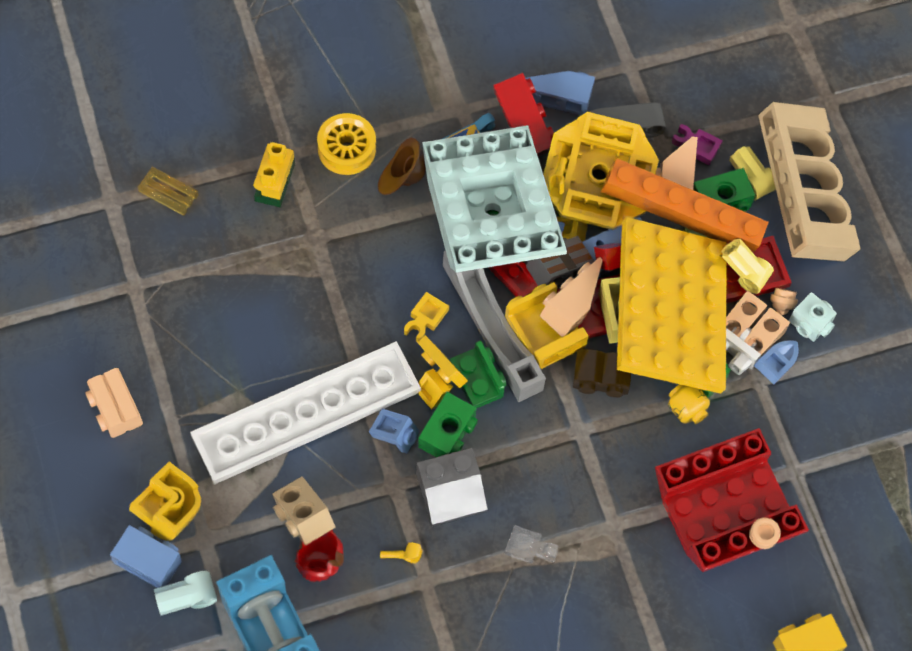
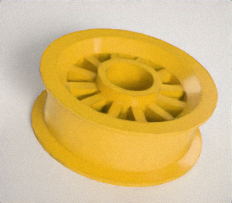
(331, 141)

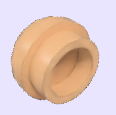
(783, 300)

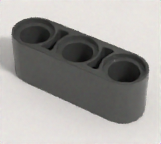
(646, 115)

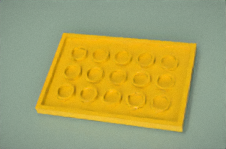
(672, 306)

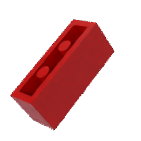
(521, 110)

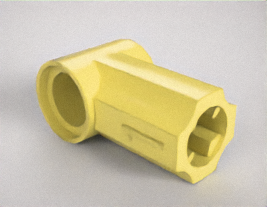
(759, 176)
(751, 269)

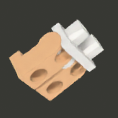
(750, 344)

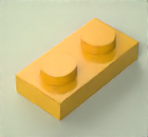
(447, 370)

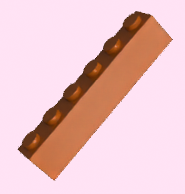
(682, 205)

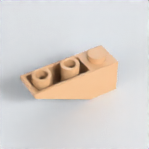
(570, 306)

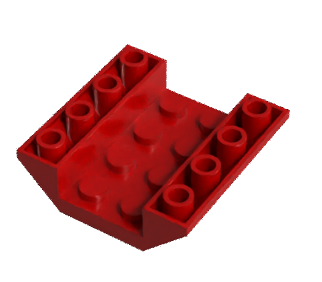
(720, 495)

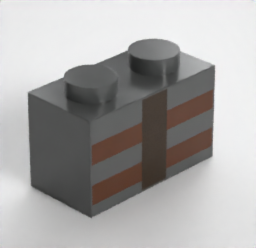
(560, 267)

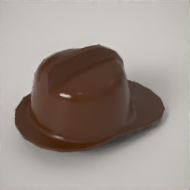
(404, 168)

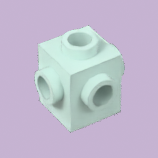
(813, 317)

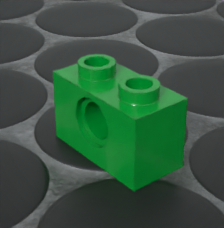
(731, 184)
(449, 412)

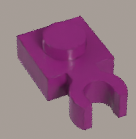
(706, 143)

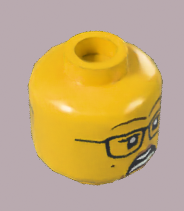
(688, 404)

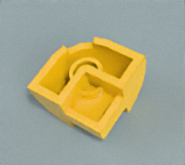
(168, 502)

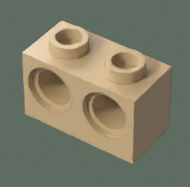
(303, 511)

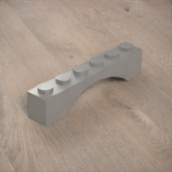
(508, 351)

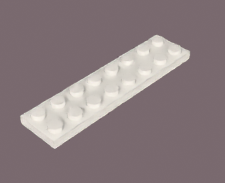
(305, 412)

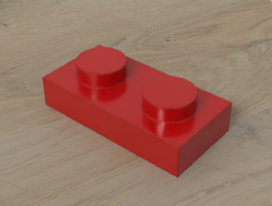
(515, 278)

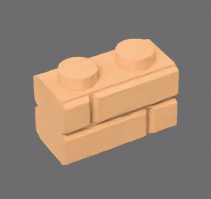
(114, 403)

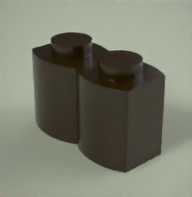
(599, 373)

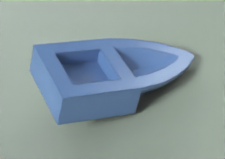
(778, 360)

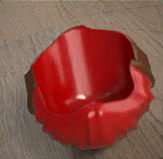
(320, 557)

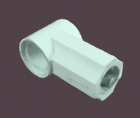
(194, 592)

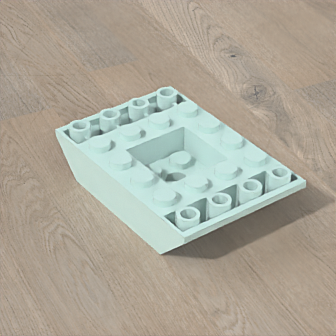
(486, 174)

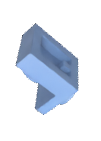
(395, 430)

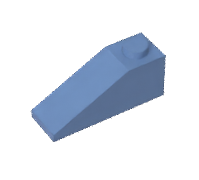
(564, 91)

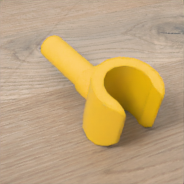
(557, 179)
(411, 554)

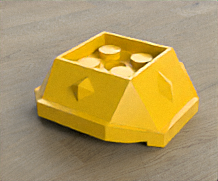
(590, 145)

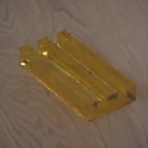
(186, 201)

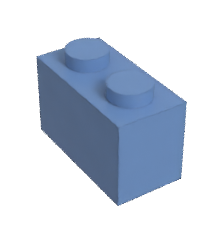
(146, 557)

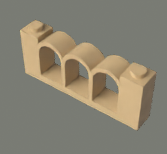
(806, 238)

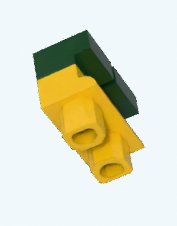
(274, 174)

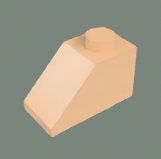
(680, 164)

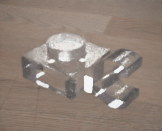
(526, 545)

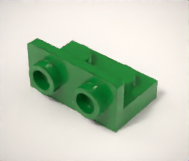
(483, 381)

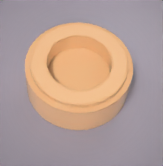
(764, 533)

